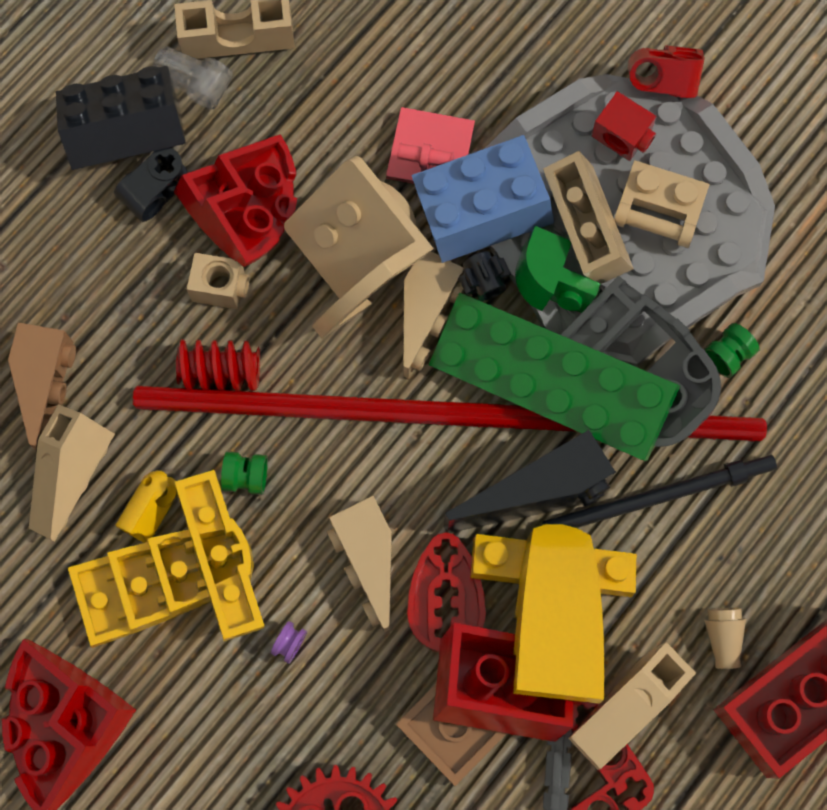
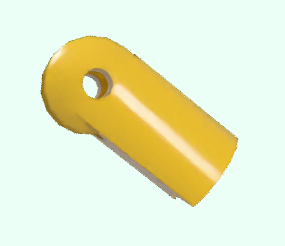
(148, 506)

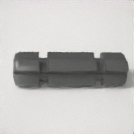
(557, 774)

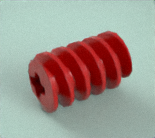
(217, 366)

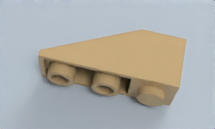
(427, 295)
(63, 466)
(368, 546)
(632, 704)

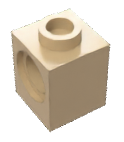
(205, 270)

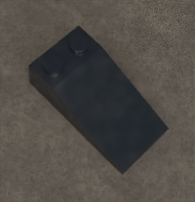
(551, 483)

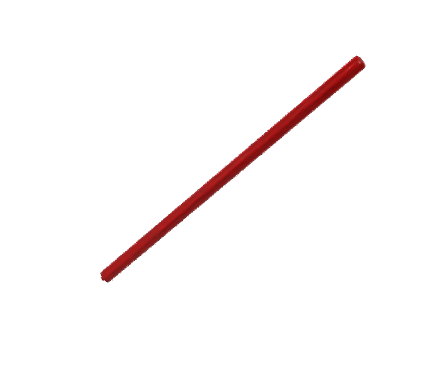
(396, 411)

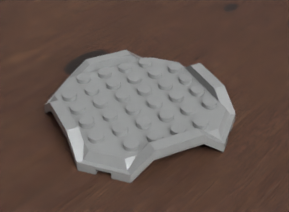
(691, 140)

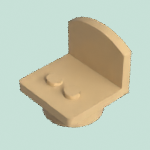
(355, 238)

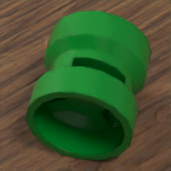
(733, 348)
(244, 473)

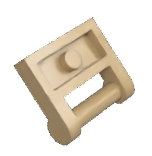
(665, 194)

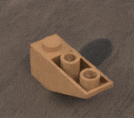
(38, 372)

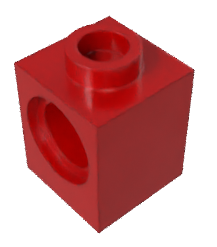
(624, 127)

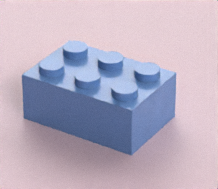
(483, 198)

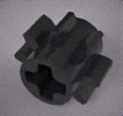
(484, 276)

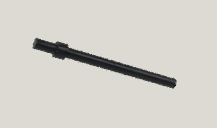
(733, 473)

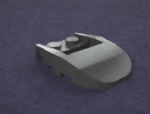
(682, 364)

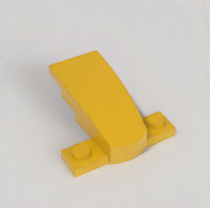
(173, 573)
(557, 606)

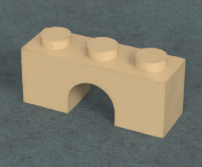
(210, 33)

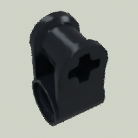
(149, 186)

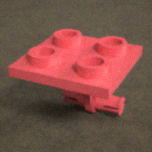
(427, 141)

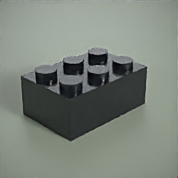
(119, 117)

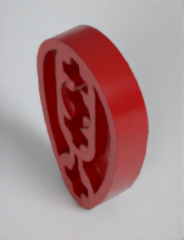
(429, 577)

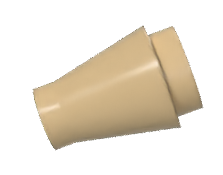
(726, 636)

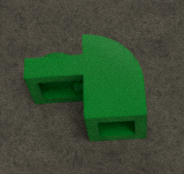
(543, 278)

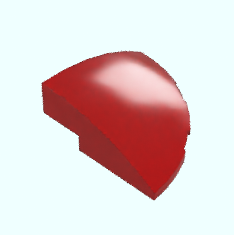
(243, 198)
(57, 724)

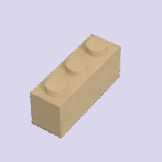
(587, 218)

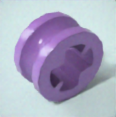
(288, 642)

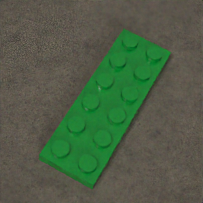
(554, 376)

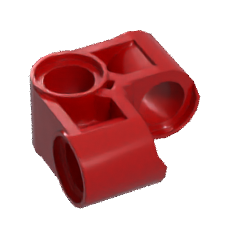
(676, 70)

